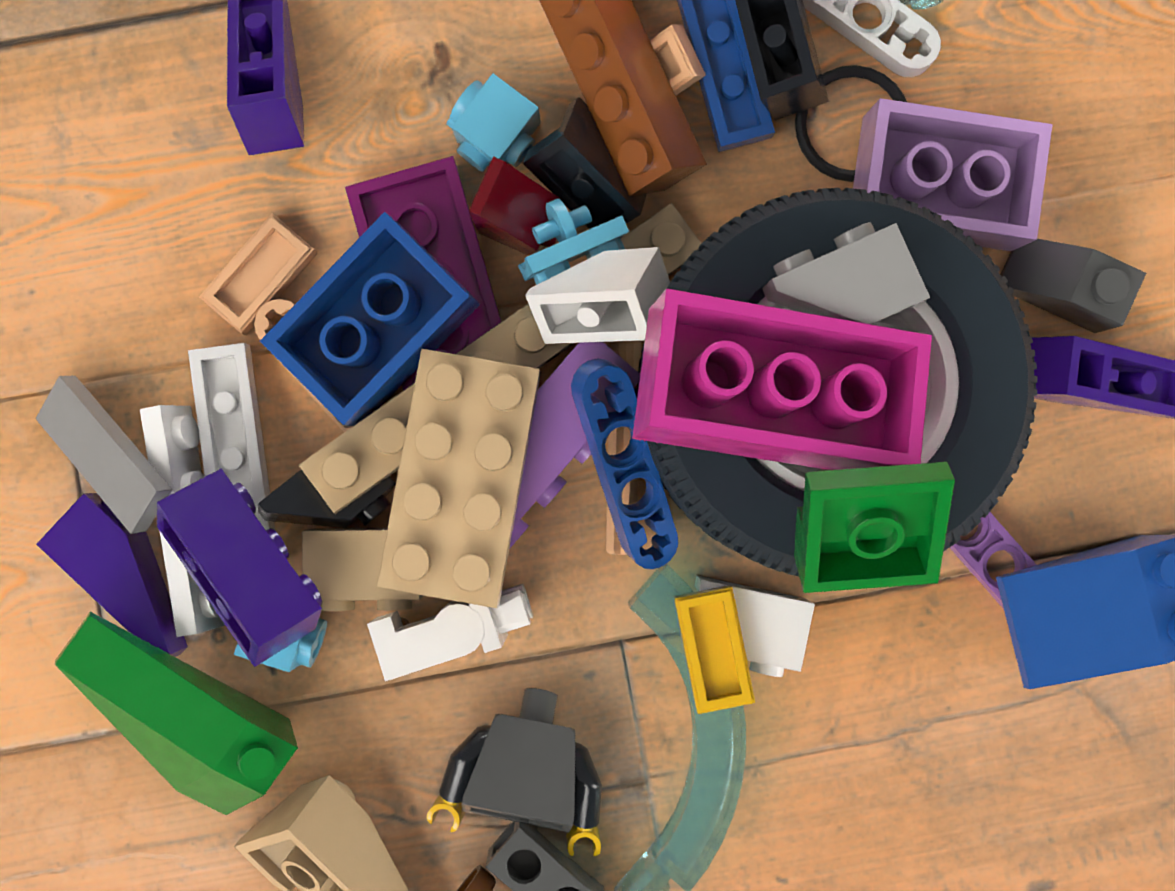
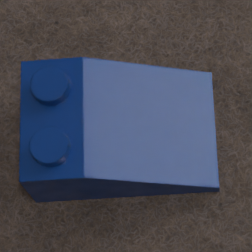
(1093, 611)

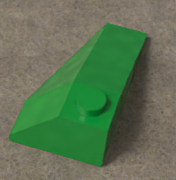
(181, 720)

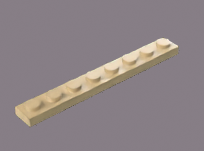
(375, 445)

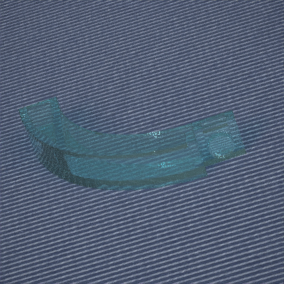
(715, 765)

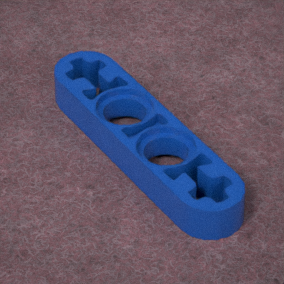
(619, 469)

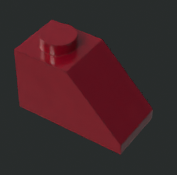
(509, 208)

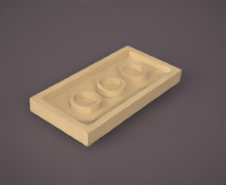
(459, 478)

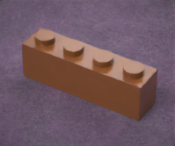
(626, 92)

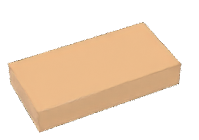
(258, 273)

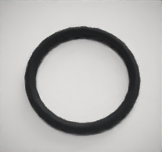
(801, 117)

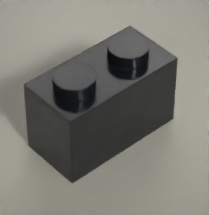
(782, 55)

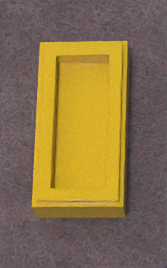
(714, 649)

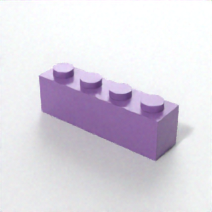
(557, 429)

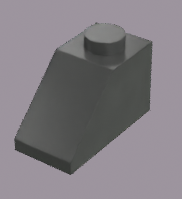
(1074, 283)

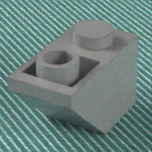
(858, 282)

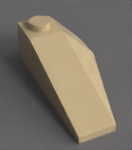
(321, 843)

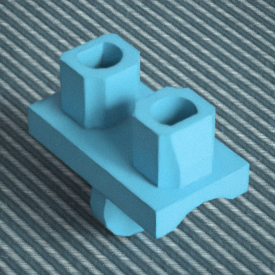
(571, 246)

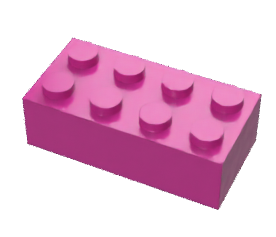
(781, 384)

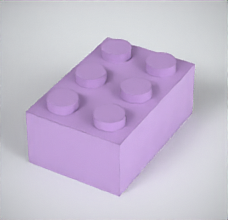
(959, 164)

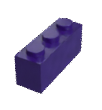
(239, 565)

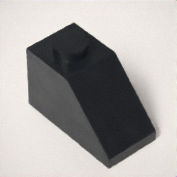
(301, 503)

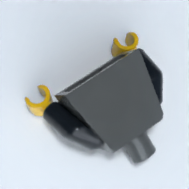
(525, 774)

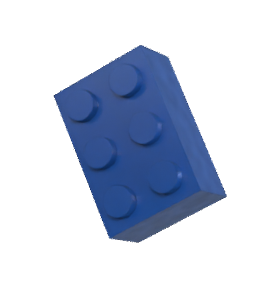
(368, 320)

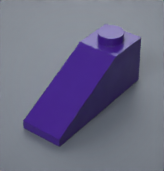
(263, 76)
(1103, 376)
(115, 570)

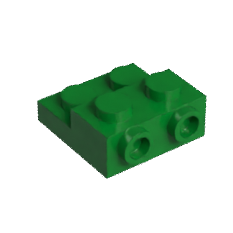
(873, 526)

